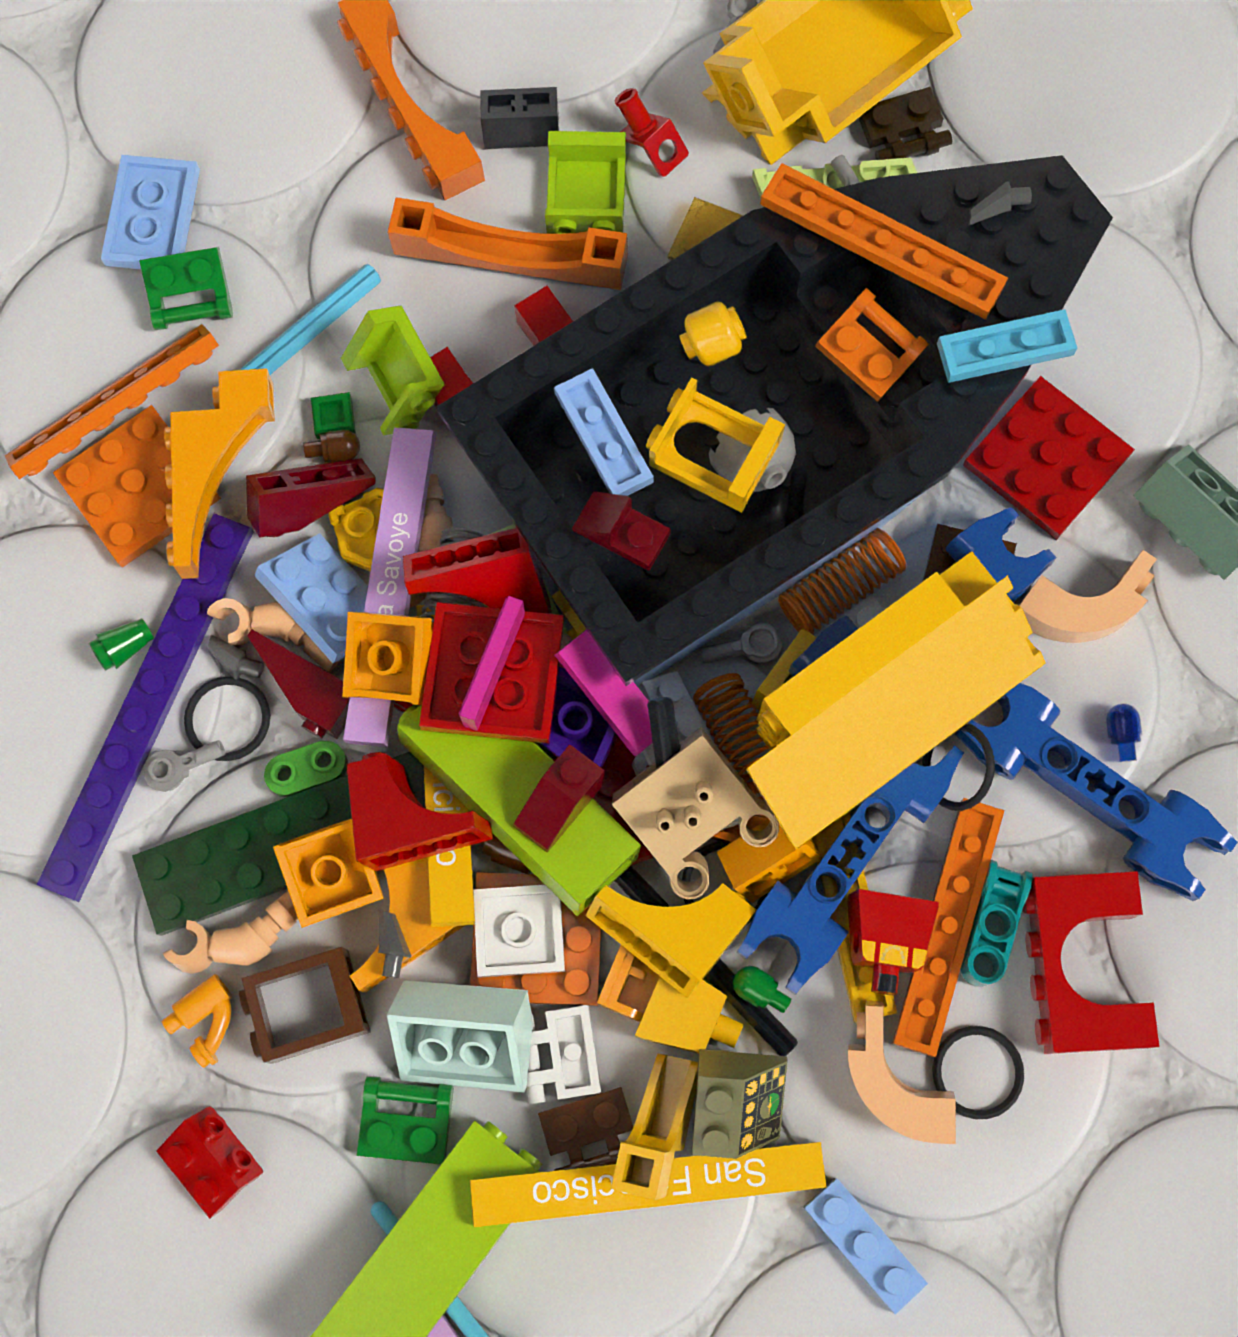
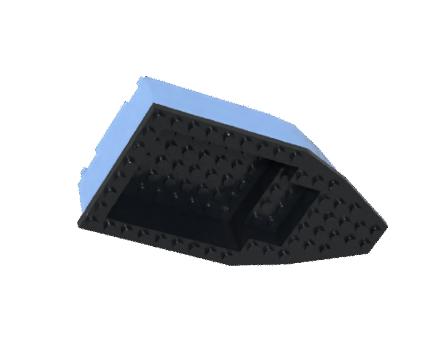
(859, 453)

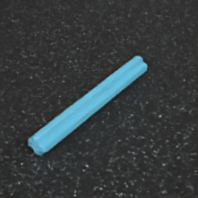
(315, 320)

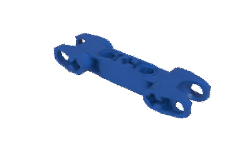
(986, 542)
(1157, 829)
(805, 916)

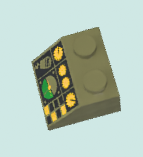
(737, 1102)

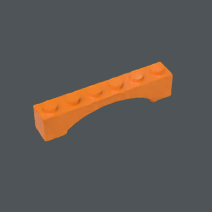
(447, 156)
(432, 234)

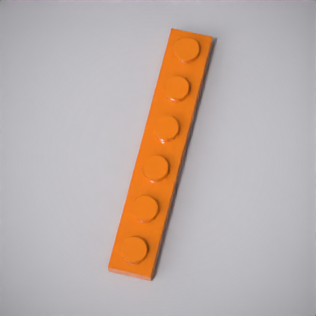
(883, 241)
(101, 408)
(958, 896)

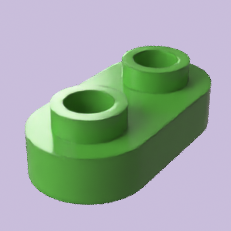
(305, 768)

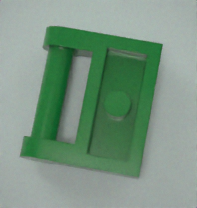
(181, 275)
(404, 1135)

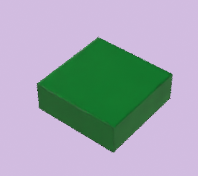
(332, 413)

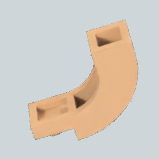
(1080, 619)
(907, 1110)

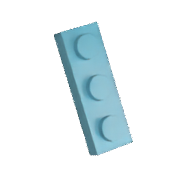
(1006, 345)

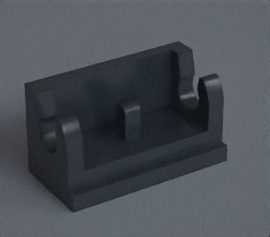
(518, 117)

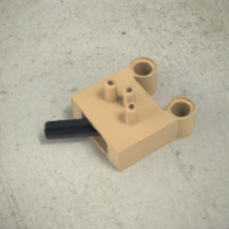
(687, 800)

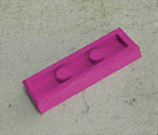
(492, 663)
(619, 704)

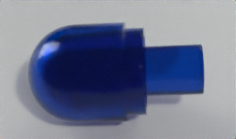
(1124, 730)

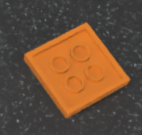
(124, 486)
(581, 955)

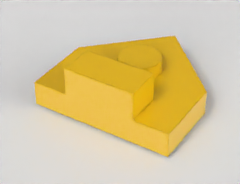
(357, 528)

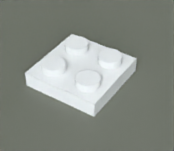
(518, 931)

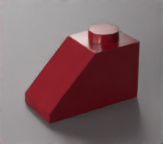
(559, 798)

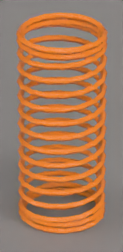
(796, 612)
(723, 697)

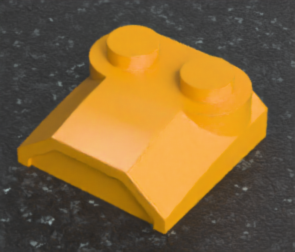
(386, 656)
(325, 874)

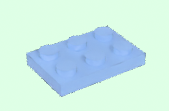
(149, 210)
(316, 591)

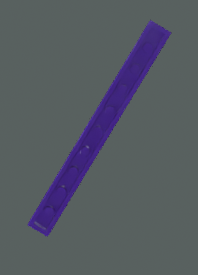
(144, 712)

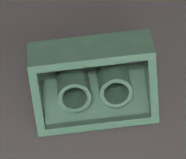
(1196, 508)

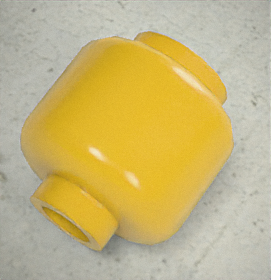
(713, 334)

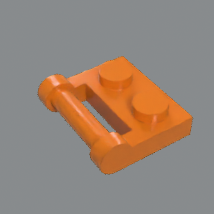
(862, 354)

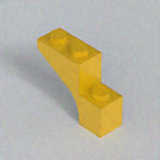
(659, 1130)

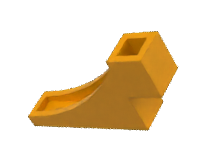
(203, 450)

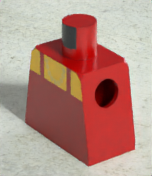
(889, 935)

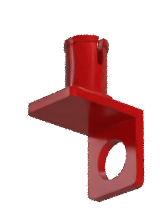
(650, 131)

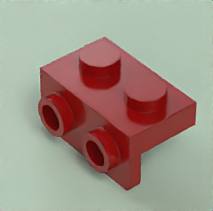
(209, 1160)

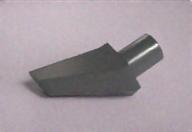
(999, 202)
(234, 659)
(392, 944)

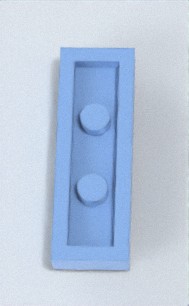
(603, 434)
(865, 1245)

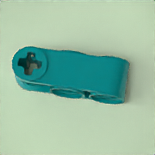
(1004, 896)

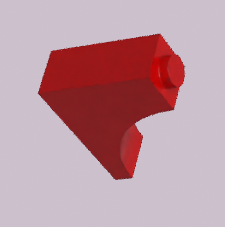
(481, 569)
(393, 825)

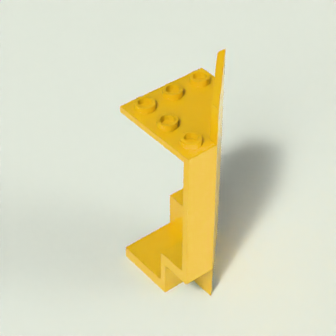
(822, 63)
(889, 695)

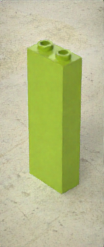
(496, 782)
(430, 1248)

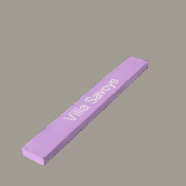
(397, 535)

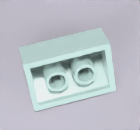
(462, 1035)

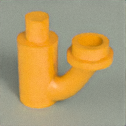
(207, 998)

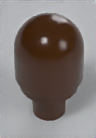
(334, 446)

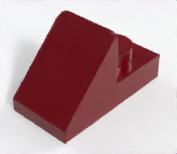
(619, 528)

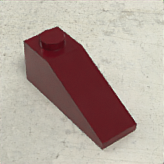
(299, 496)
(309, 689)

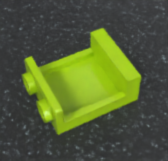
(585, 181)
(398, 365)

